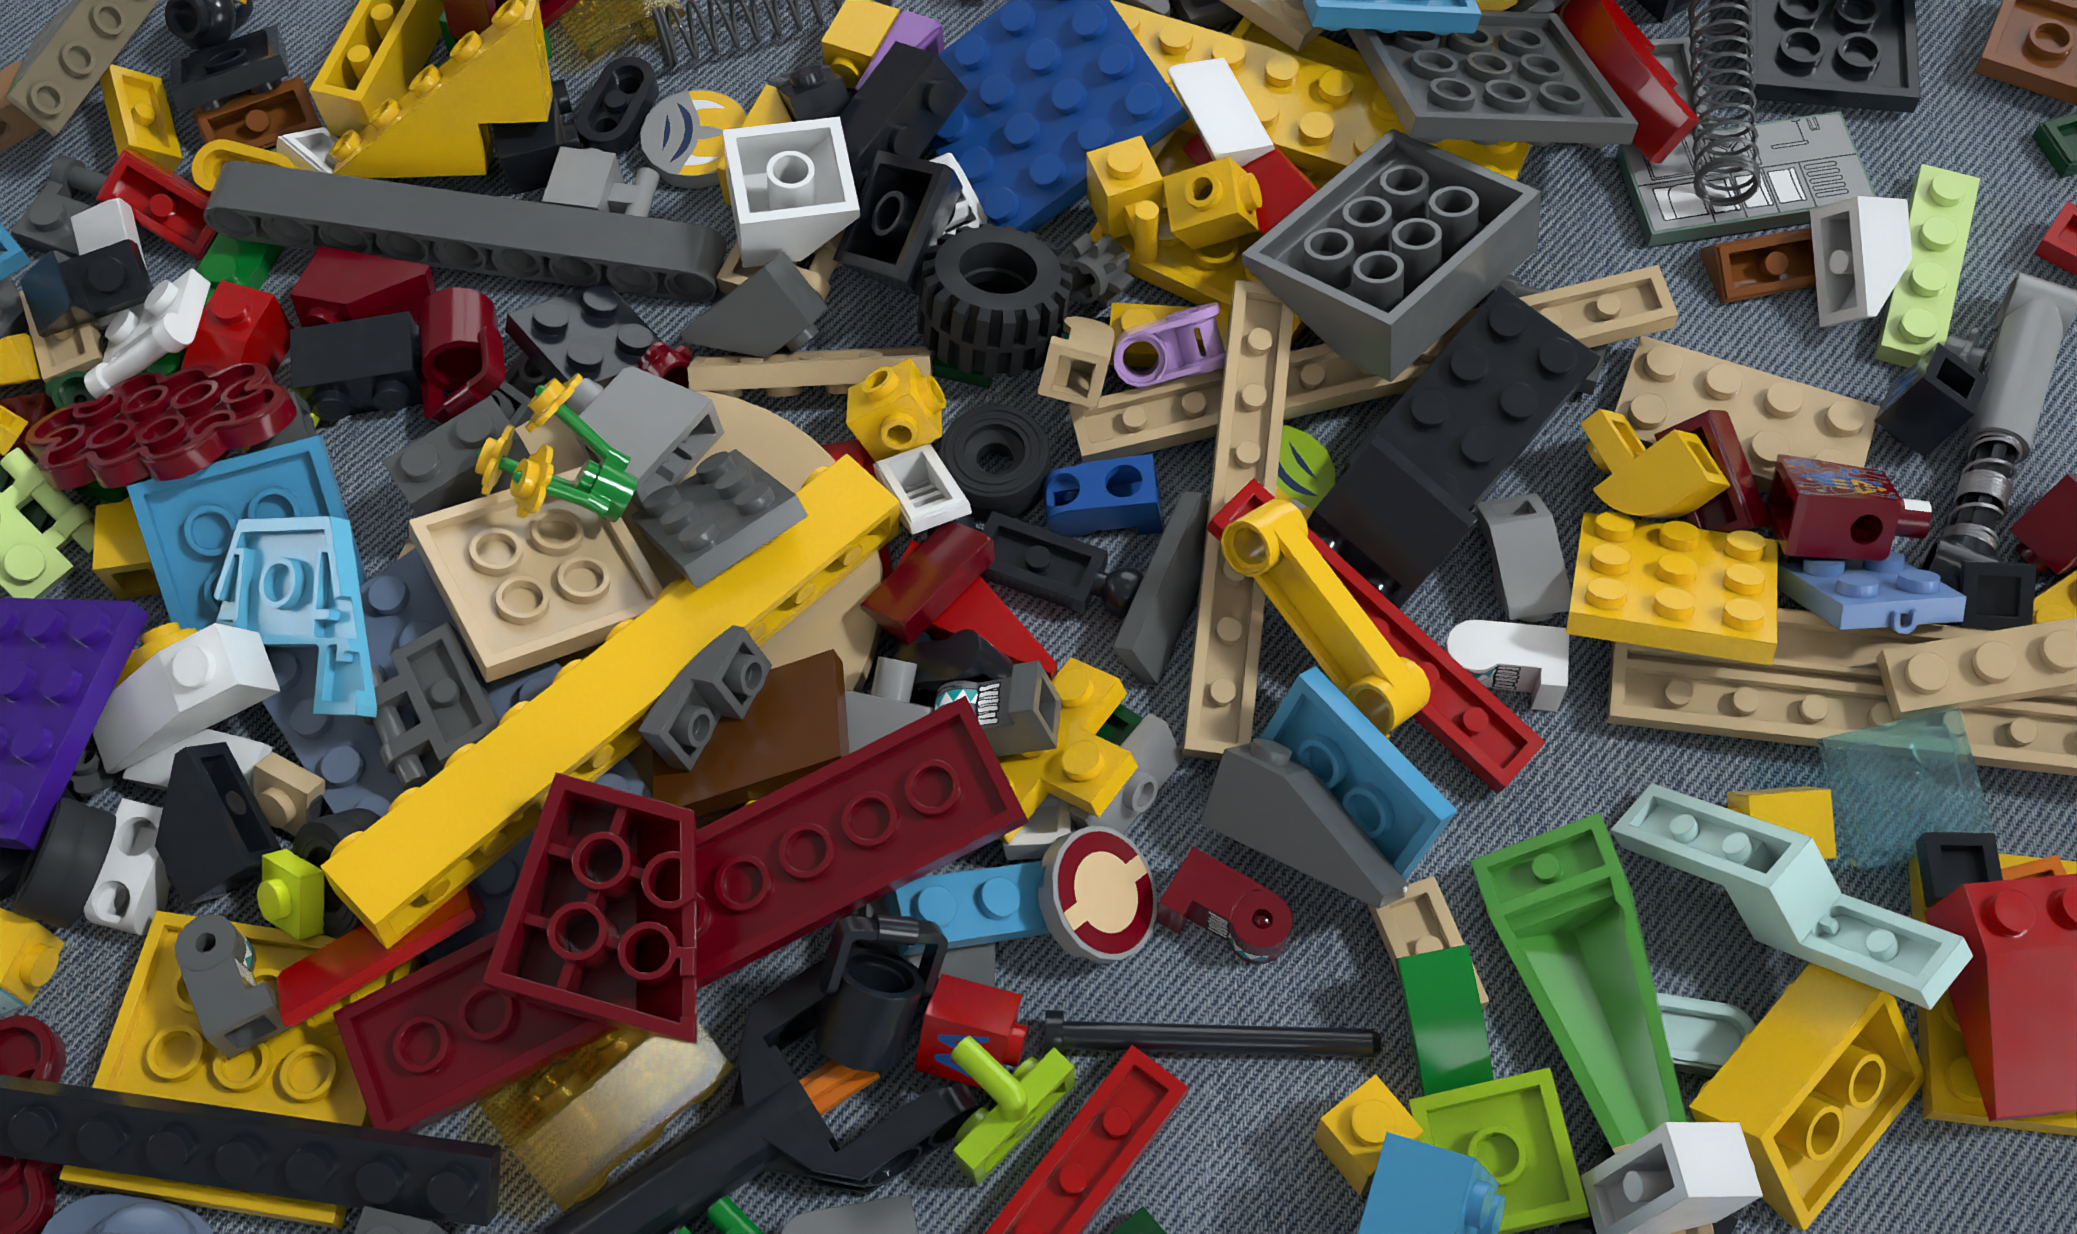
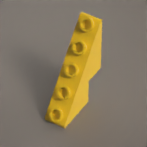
(447, 113)

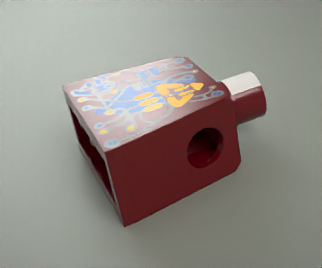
(1840, 510)

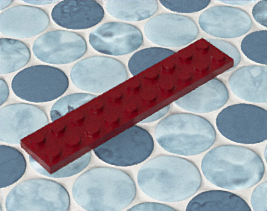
(759, 885)

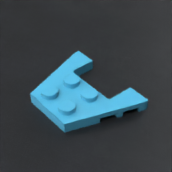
(302, 590)

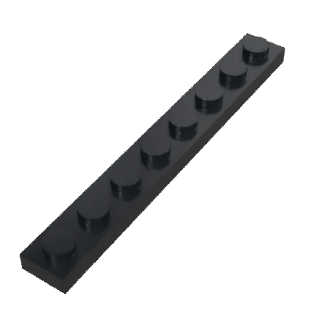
(249, 1150)

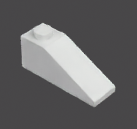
(183, 693)

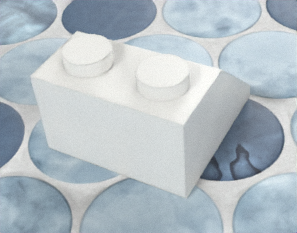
(788, 187)

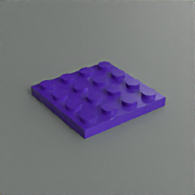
(53, 687)

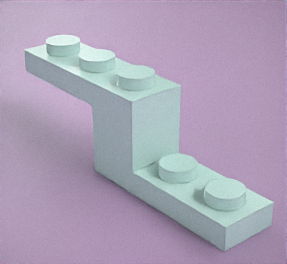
(1791, 895)

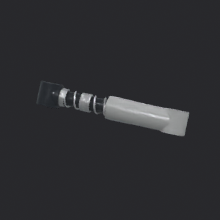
(2001, 432)

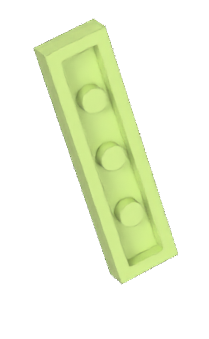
(1924, 297)

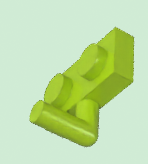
(1022, 1104)

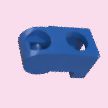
(1104, 497)

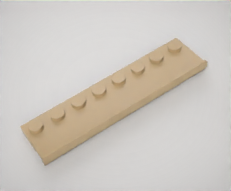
(1822, 687)

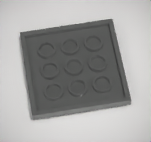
(1504, 83)

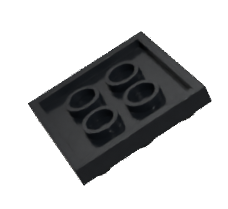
(1835, 53)

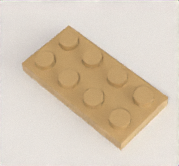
(1766, 410)

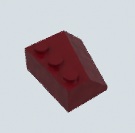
(605, 913)

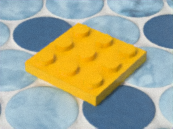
(1675, 588)

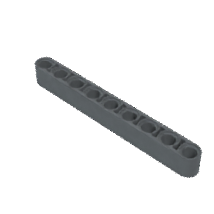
(466, 231)

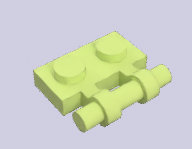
(27, 557)

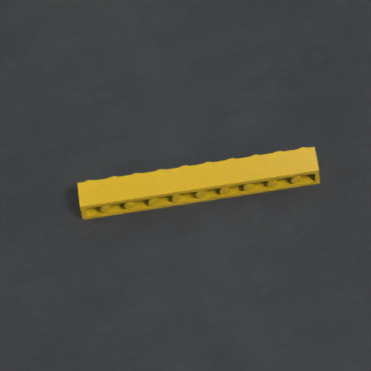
(592, 712)

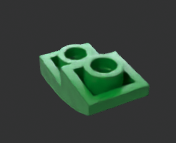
(1445, 1019)

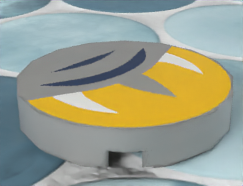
(686, 136)

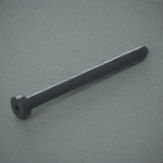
(1208, 1038)

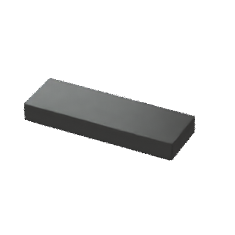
(1165, 592)

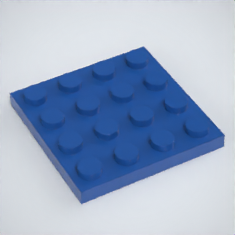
(1043, 93)

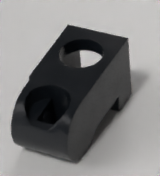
(954, 659)

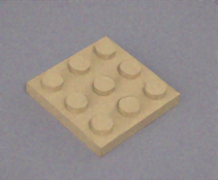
(534, 582)

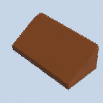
(261, 117)
(1761, 265)

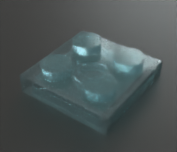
(1903, 782)

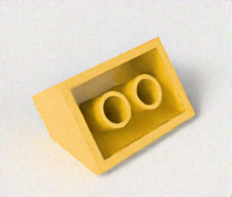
(1815, 1087)

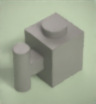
(595, 182)

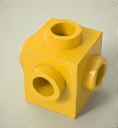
(895, 410)

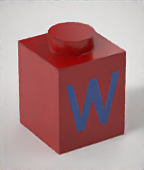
(967, 1009)

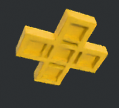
(1083, 766)

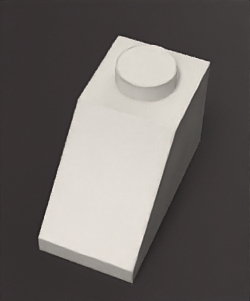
(1858, 255)
(1673, 1180)

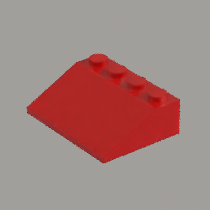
(2017, 991)

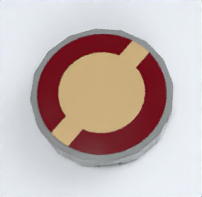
(1097, 894)

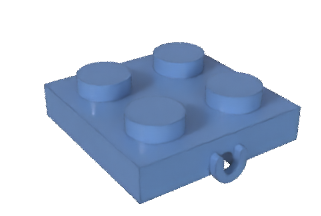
(1870, 593)

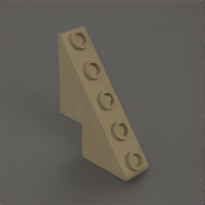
(72, 57)

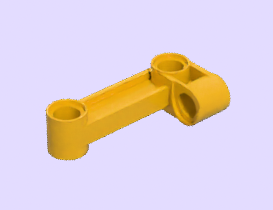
(1324, 615)

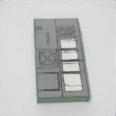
(1801, 165)

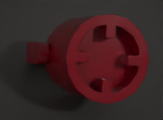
(458, 352)

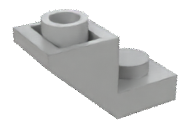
(1525, 557)

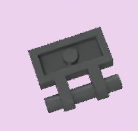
(446, 696)

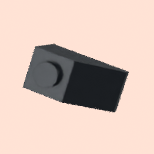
(211, 825)

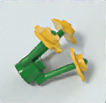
(597, 487)

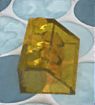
(601, 1107)

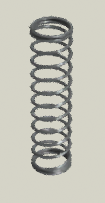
(665, 32)
(1728, 158)

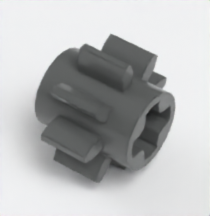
(1098, 270)

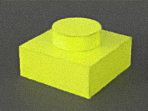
(292, 894)

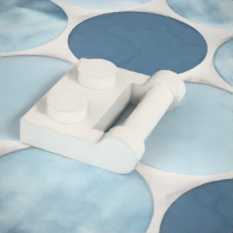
(159, 326)

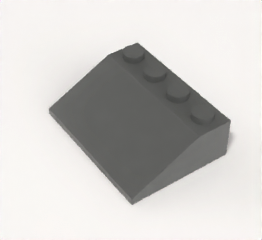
(1397, 250)

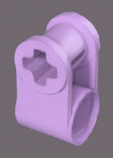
(1175, 346)

